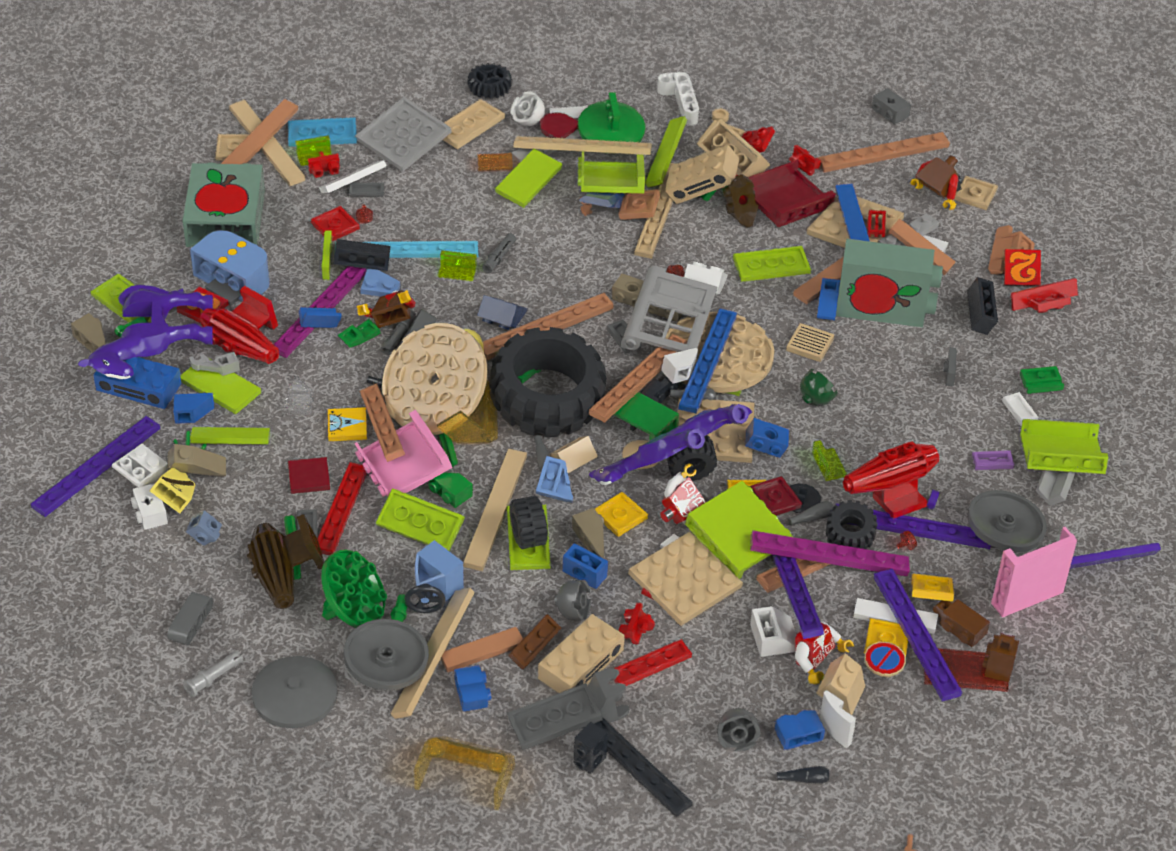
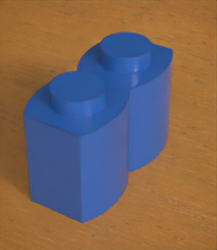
(471, 688)
(799, 729)

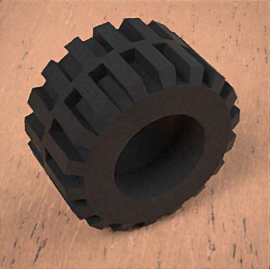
(701, 459)
(851, 513)
(528, 522)

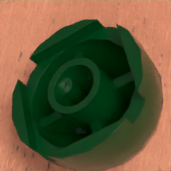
(816, 389)

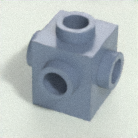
(204, 528)

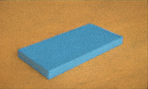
(339, 130)

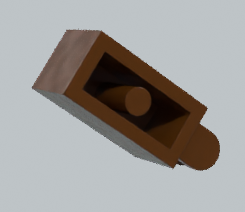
(962, 621)
(1001, 657)

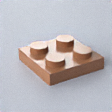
(639, 205)

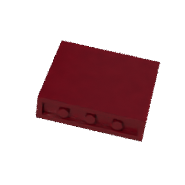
(788, 195)

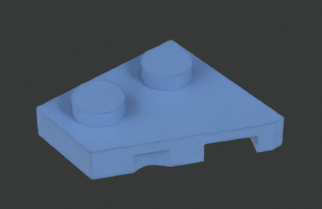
(378, 283)
(555, 480)

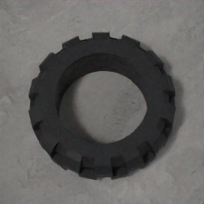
(547, 351)

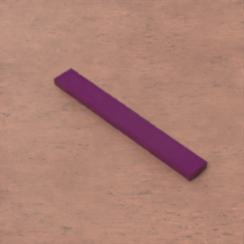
(328, 299)

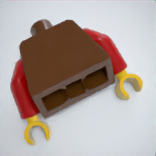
(939, 178)
(389, 308)

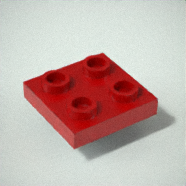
(759, 138)

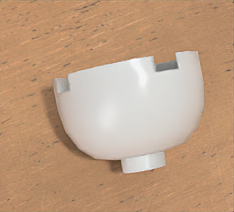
(528, 109)

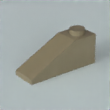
(88, 332)
(196, 461)
(589, 529)

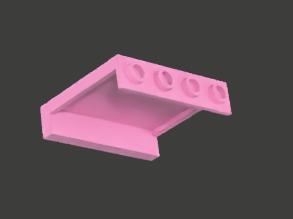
(422, 459)
(1033, 576)

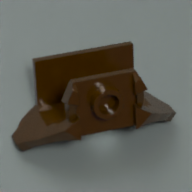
(743, 213)

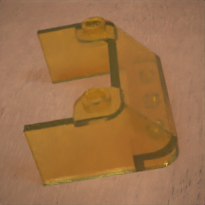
(478, 427)
(467, 753)

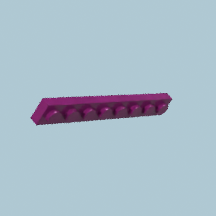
(829, 553)

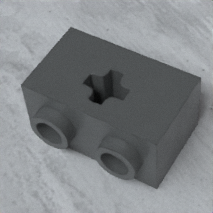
(891, 106)

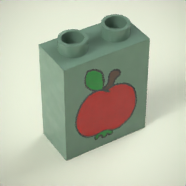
(225, 197)
(888, 283)

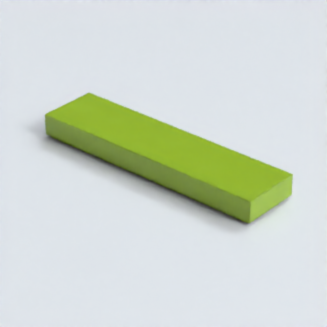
(229, 435)

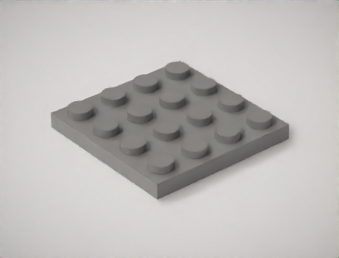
(403, 134)

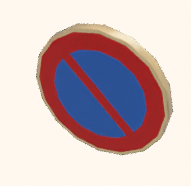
(885, 659)

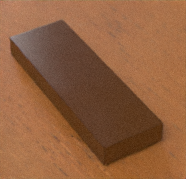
(534, 641)

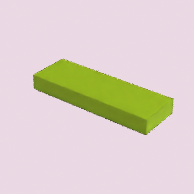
(326, 257)

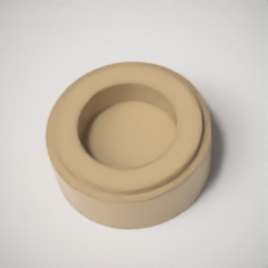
(720, 114)

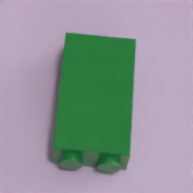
(648, 415)

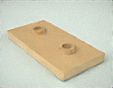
(472, 123)

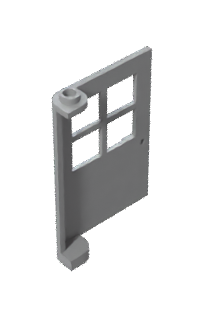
(672, 294)

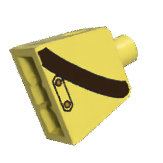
(174, 489)

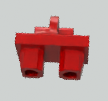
(806, 160)
(324, 163)
(638, 622)

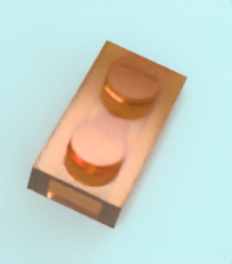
(499, 161)

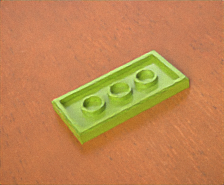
(528, 178)
(771, 263)
(109, 292)
(228, 390)
(419, 519)
(528, 558)

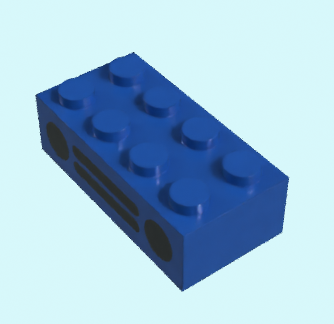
(150, 384)

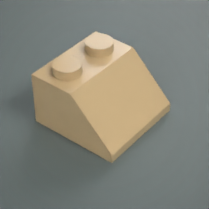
(844, 681)

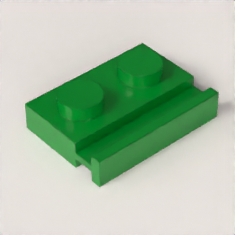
(1041, 379)

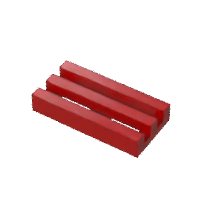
(876, 231)

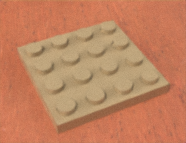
(832, 228)
(729, 438)
(685, 578)

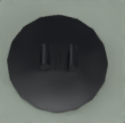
(807, 495)

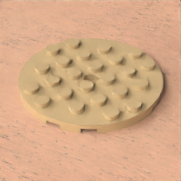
(432, 351)
(745, 356)

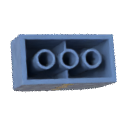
(230, 261)

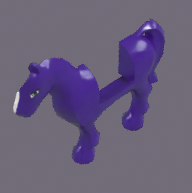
(152, 337)
(688, 435)

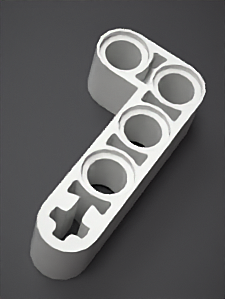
(680, 86)

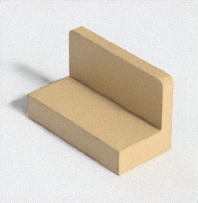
(576, 453)

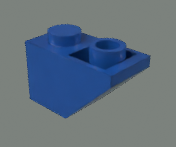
(828, 299)
(192, 407)

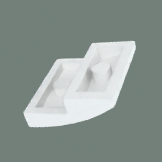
(836, 720)

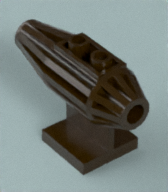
(276, 555)

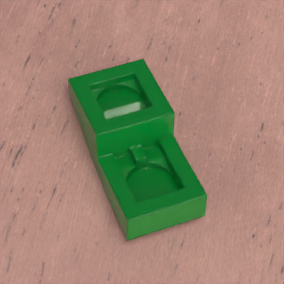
(355, 336)

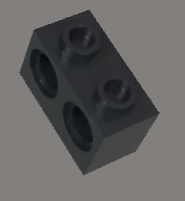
(590, 747)

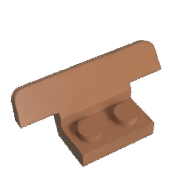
(1004, 240)

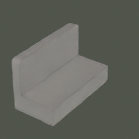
(1054, 486)

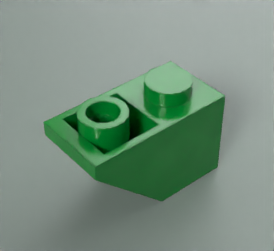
(452, 488)

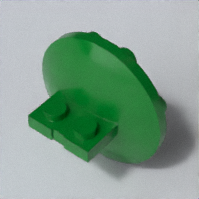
(611, 121)
(352, 588)

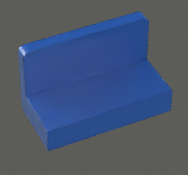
(319, 317)

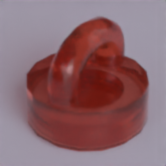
(364, 215)
(676, 270)
(907, 540)

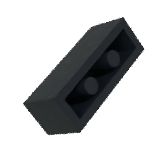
(362, 254)
(982, 306)

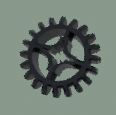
(489, 80)

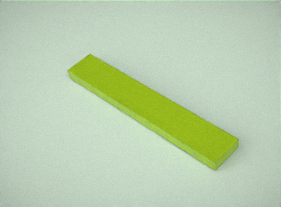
(666, 152)

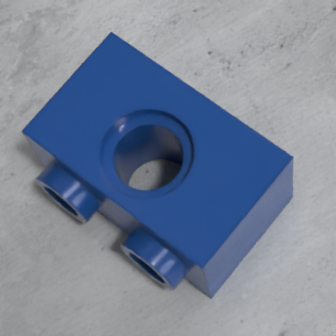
(767, 437)
(585, 566)

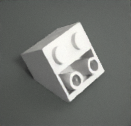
(712, 276)
(141, 466)
(772, 631)

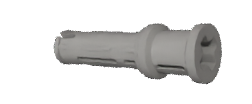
(206, 678)

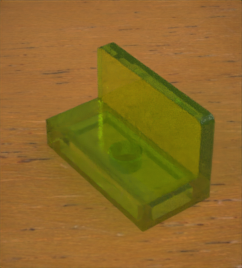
(311, 147)
(457, 265)
(828, 462)

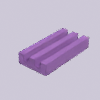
(993, 463)

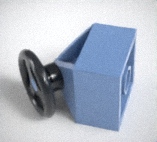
(436, 578)

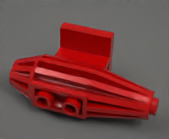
(239, 329)
(895, 477)

